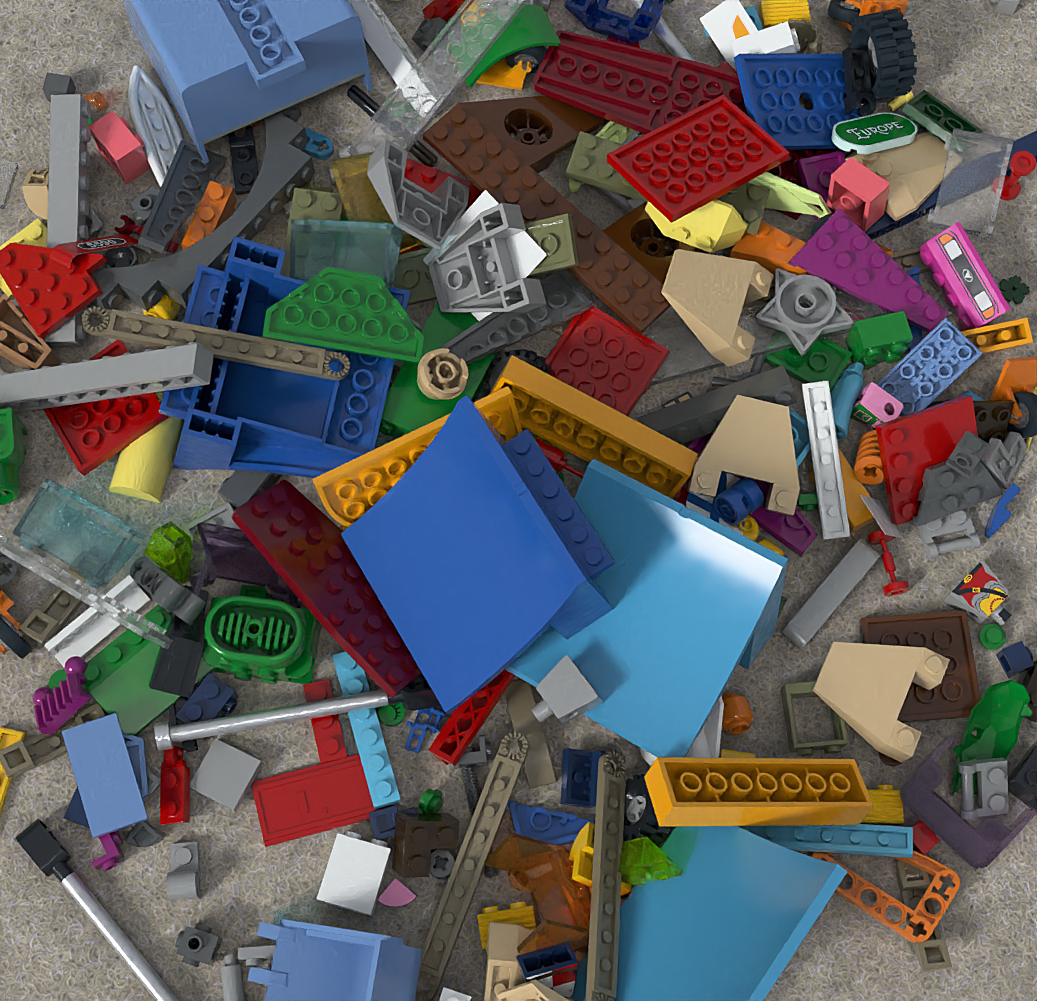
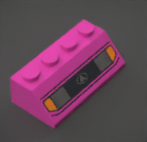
(963, 278)

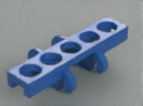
(424, 727)

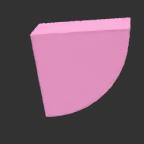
(396, 895)

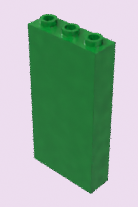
(405, 404)

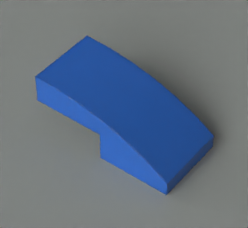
(999, 513)

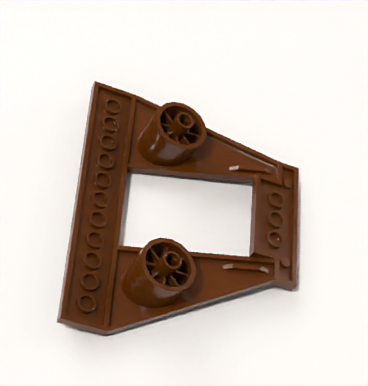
(479, 145)

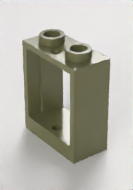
(804, 690)

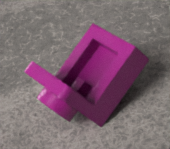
(113, 851)

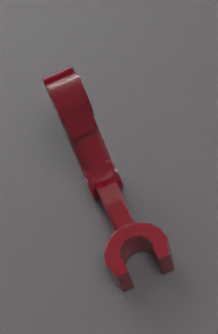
(130, 227)

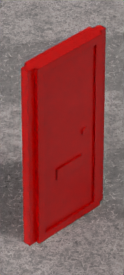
(312, 800)

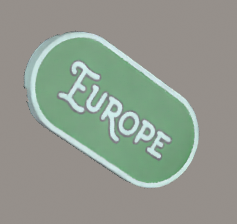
(874, 133)

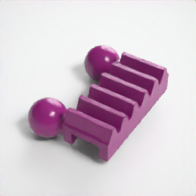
(56, 708)

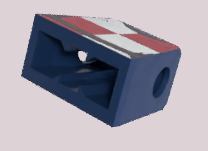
(551, 966)

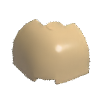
(36, 191)

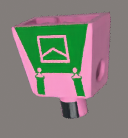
(875, 407)

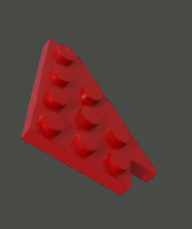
(46, 288)

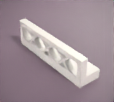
(95, 625)

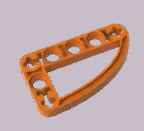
(884, 900)

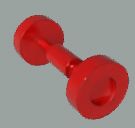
(1021, 164)
(895, 587)

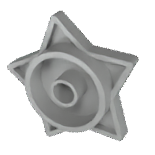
(803, 309)

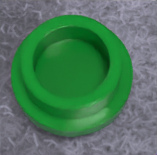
(992, 636)
(431, 801)

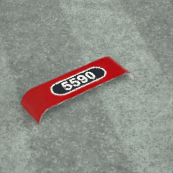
(66, 252)

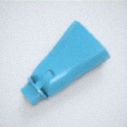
(844, 396)

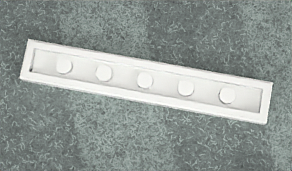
(825, 460)

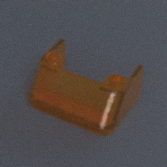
(547, 876)

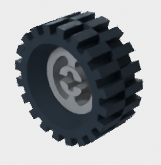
(889, 52)

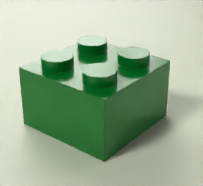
(879, 339)

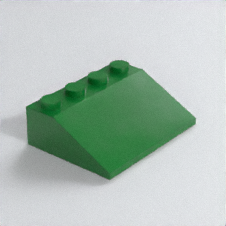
(122, 676)

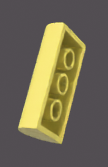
(147, 461)

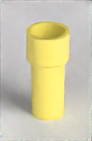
(899, 101)

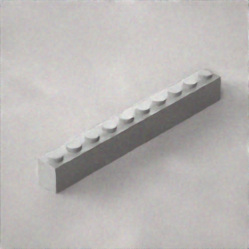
(68, 192)
(107, 378)

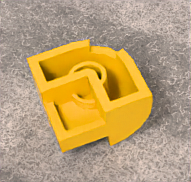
(582, 855)

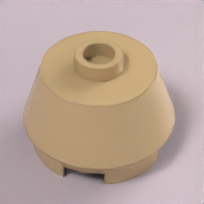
(442, 374)

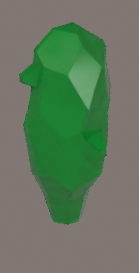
(997, 725)

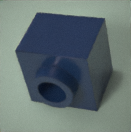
(1015, 659)

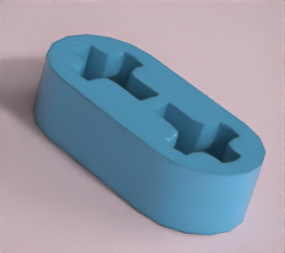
(318, 139)

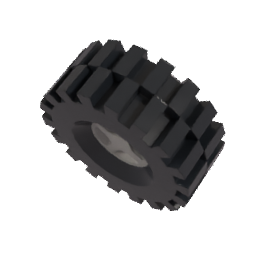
(639, 812)

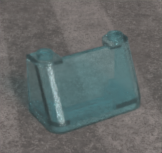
(344, 245)
(78, 533)

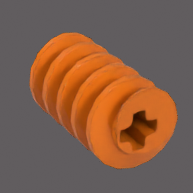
(868, 461)

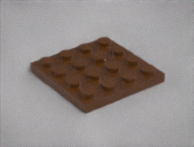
(946, 635)

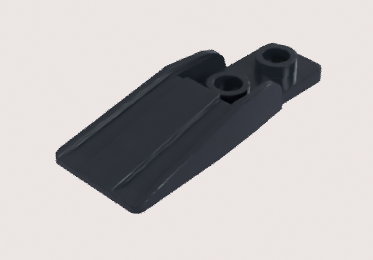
(178, 666)

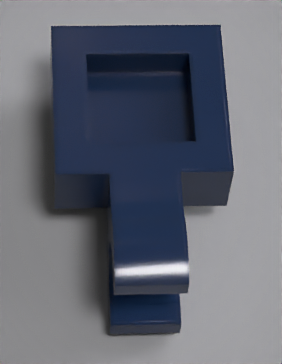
(384, 820)

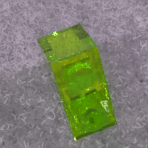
(171, 550)
(645, 862)

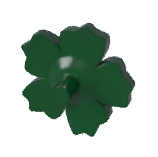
(1012, 289)

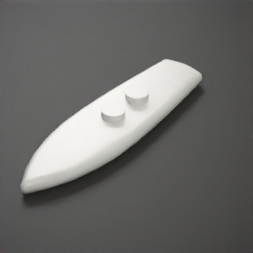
(153, 122)

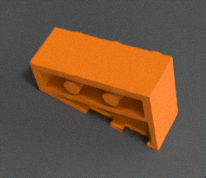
(770, 249)

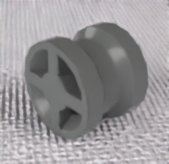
(443, 867)

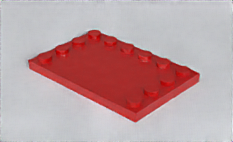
(697, 158)

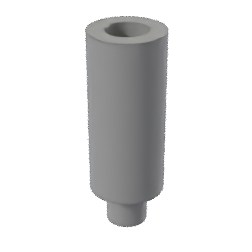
(232, 980)

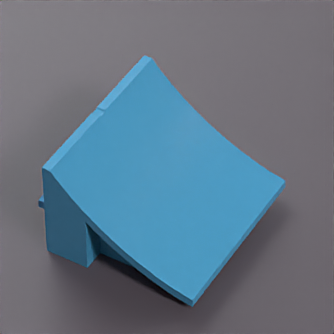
(682, 617)
(722, 923)

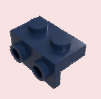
(208, 702)
(580, 777)

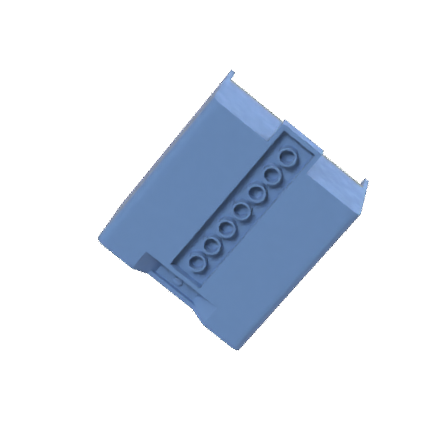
(247, 57)

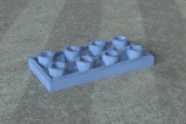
(930, 368)
(105, 775)

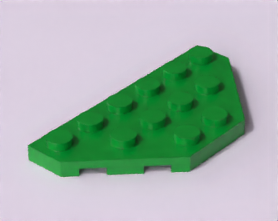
(345, 314)

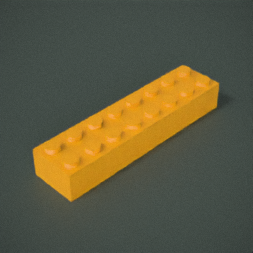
(594, 429)
(757, 791)

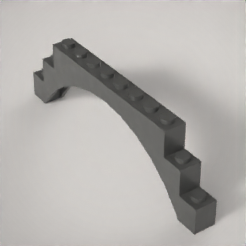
(281, 171)

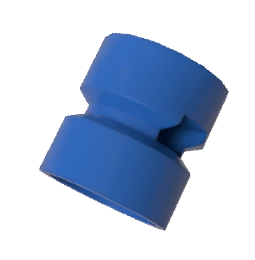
(738, 501)

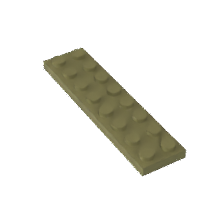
(590, 167)
(551, 234)

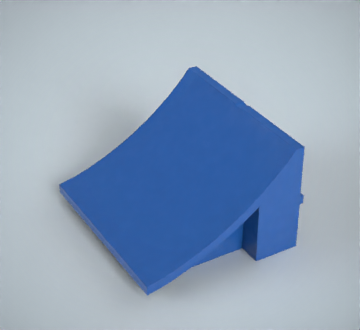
(266, 415)
(479, 555)

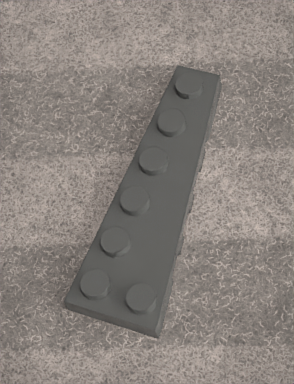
(179, 194)
(506, 328)

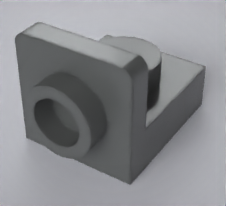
(475, 759)

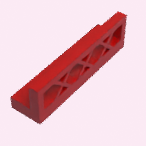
(468, 720)

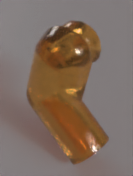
(96, 98)

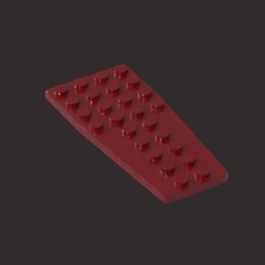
(630, 83)
(326, 577)

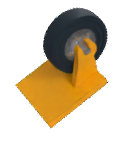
(513, 68)

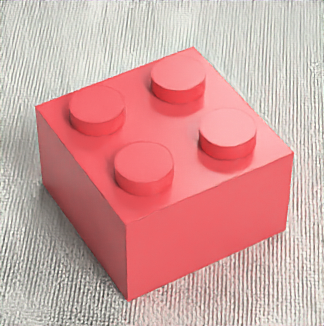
(120, 146)
(858, 193)

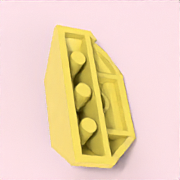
(706, 228)

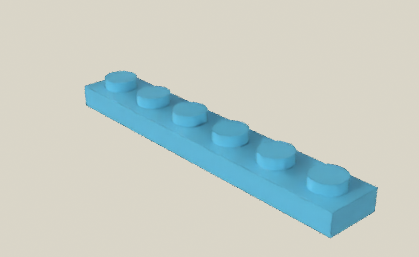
(367, 735)
(846, 839)

